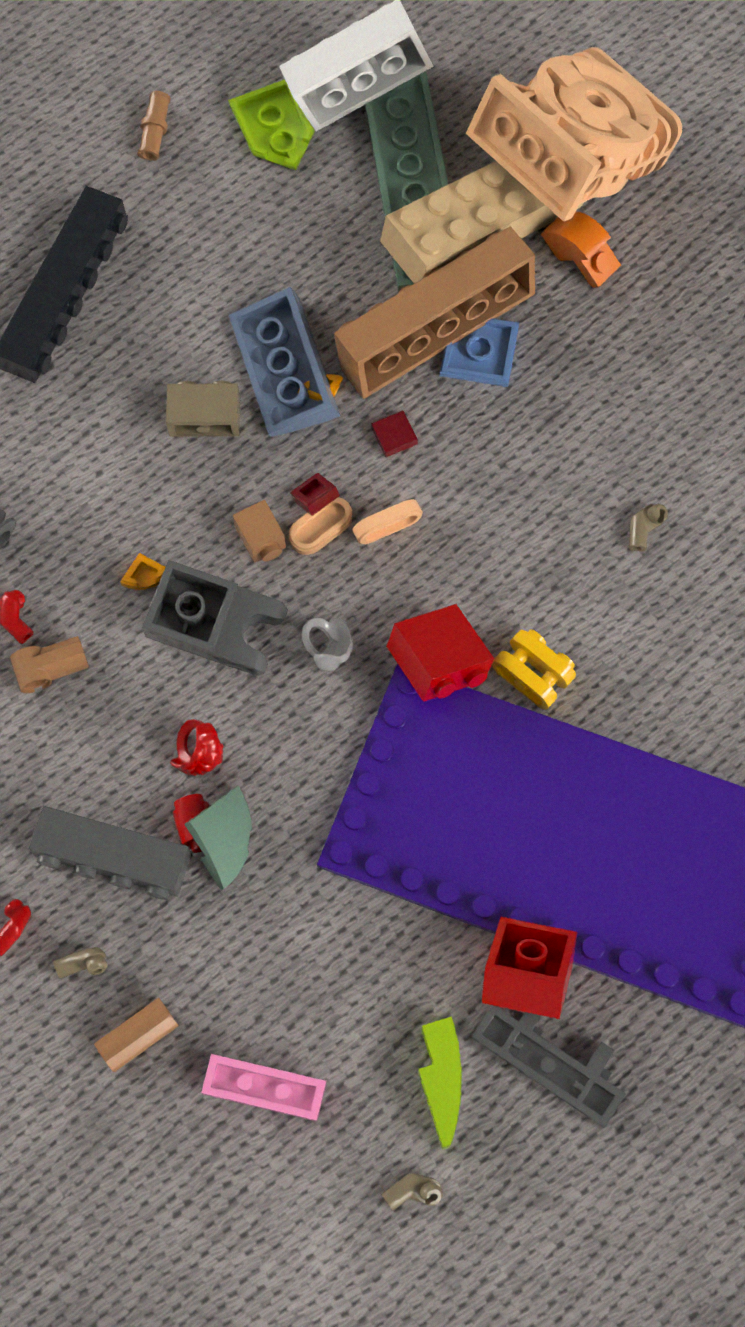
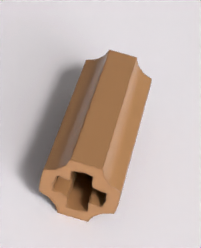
(136, 1035)

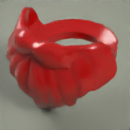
(206, 754)

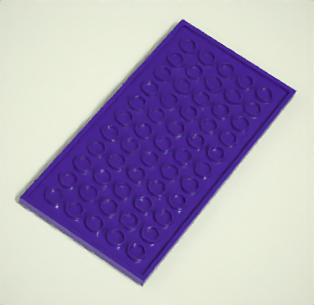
(555, 828)

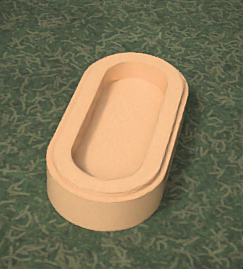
(387, 521)
(316, 531)

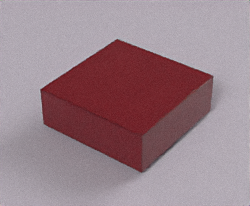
(394, 433)
(315, 494)

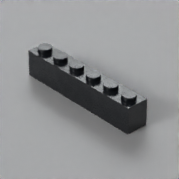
(61, 283)

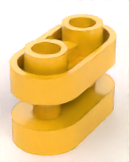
(532, 648)

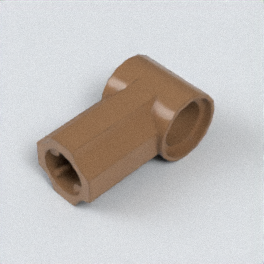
(40, 666)

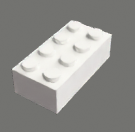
(356, 65)

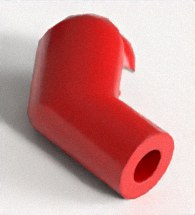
(10, 615)
(12, 930)

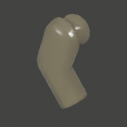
(91, 959)

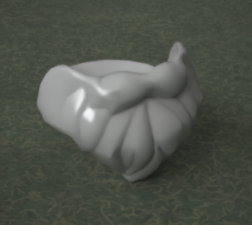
(338, 649)

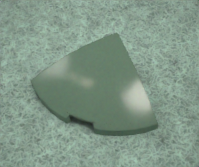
(223, 836)

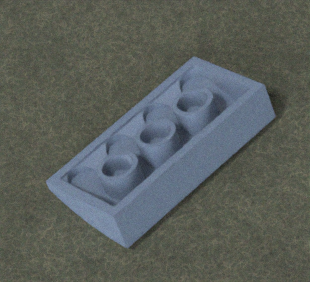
(280, 360)

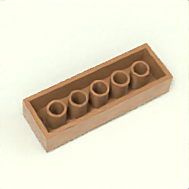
(436, 312)

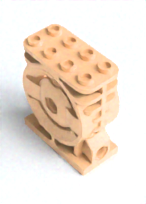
(575, 129)

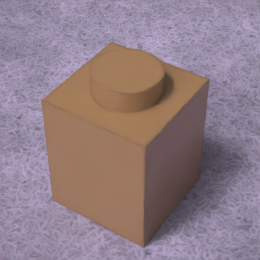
(260, 532)

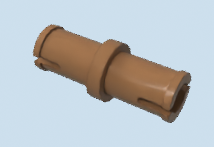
(154, 125)

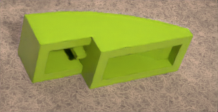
(442, 1078)

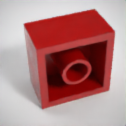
(529, 967)

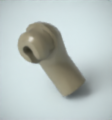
(643, 523)
(416, 1188)

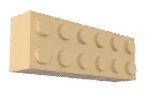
(460, 218)

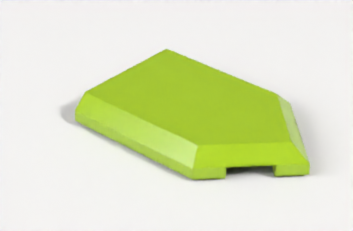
(273, 124)

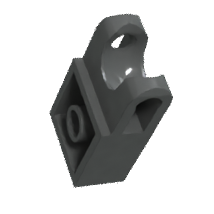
(221, 618)

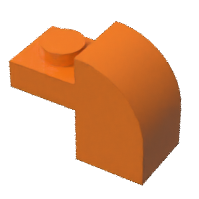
(584, 243)

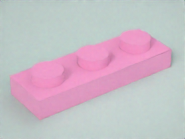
(264, 1087)

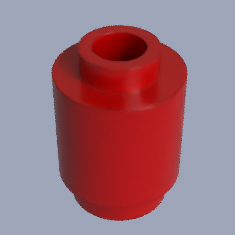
(185, 810)

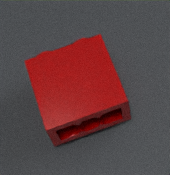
(440, 652)

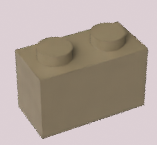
(203, 409)

